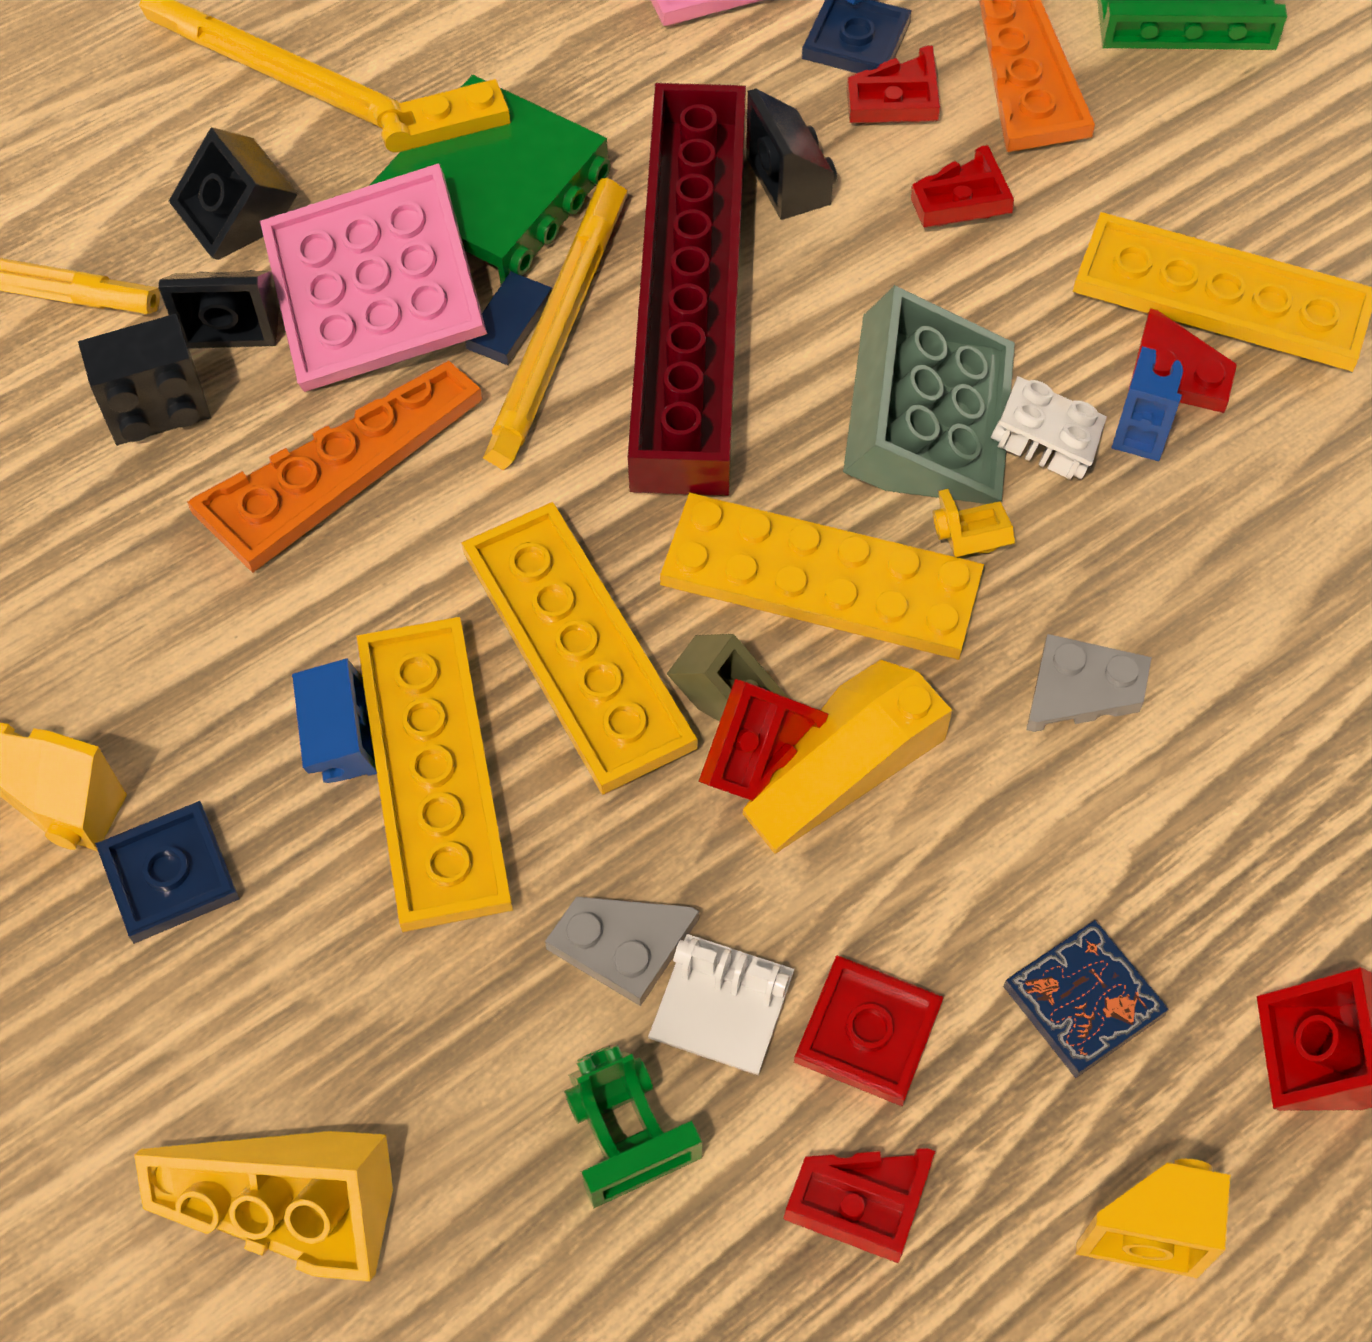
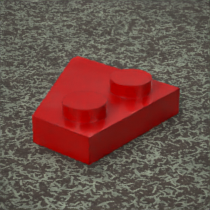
(755, 739)

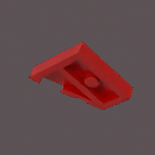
(896, 91)
(963, 192)
(1206, 372)
(861, 1198)

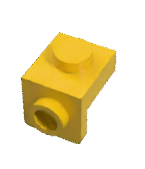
(972, 529)

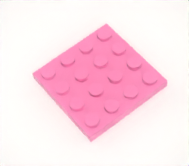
(372, 278)

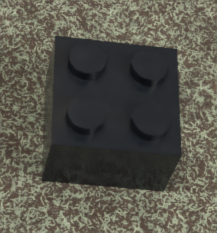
(144, 379)

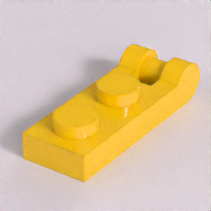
(441, 116)

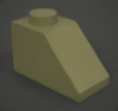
(710, 668)

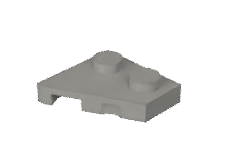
(1086, 682)
(621, 941)

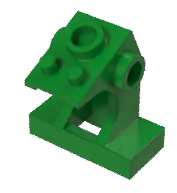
(607, 1082)

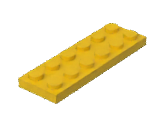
(1226, 291)
(822, 575)
(579, 648)
(432, 775)

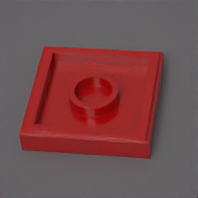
(868, 1030)

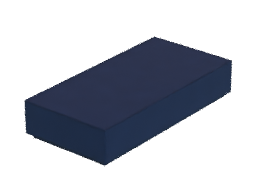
(510, 318)

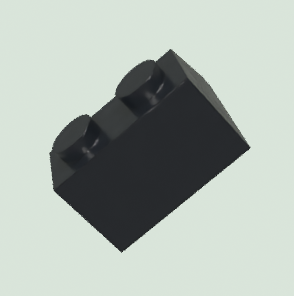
(787, 157)
(229, 192)
(223, 307)

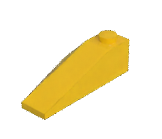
(871, 732)
(59, 785)
(295, 1194)

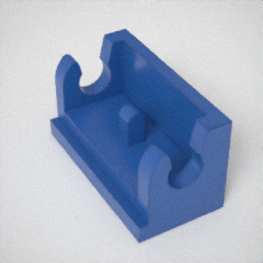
(1148, 408)
(333, 722)

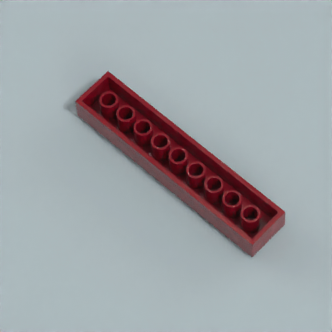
(688, 292)

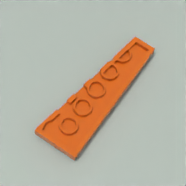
(1032, 77)
(300, 488)

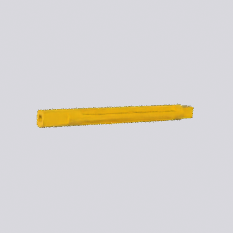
(265, 57)
(76, 287)
(555, 324)

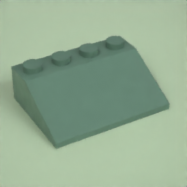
(928, 401)

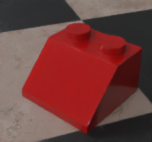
(1320, 1043)

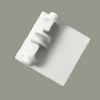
(1053, 421)
(721, 1003)

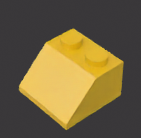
(1164, 1222)

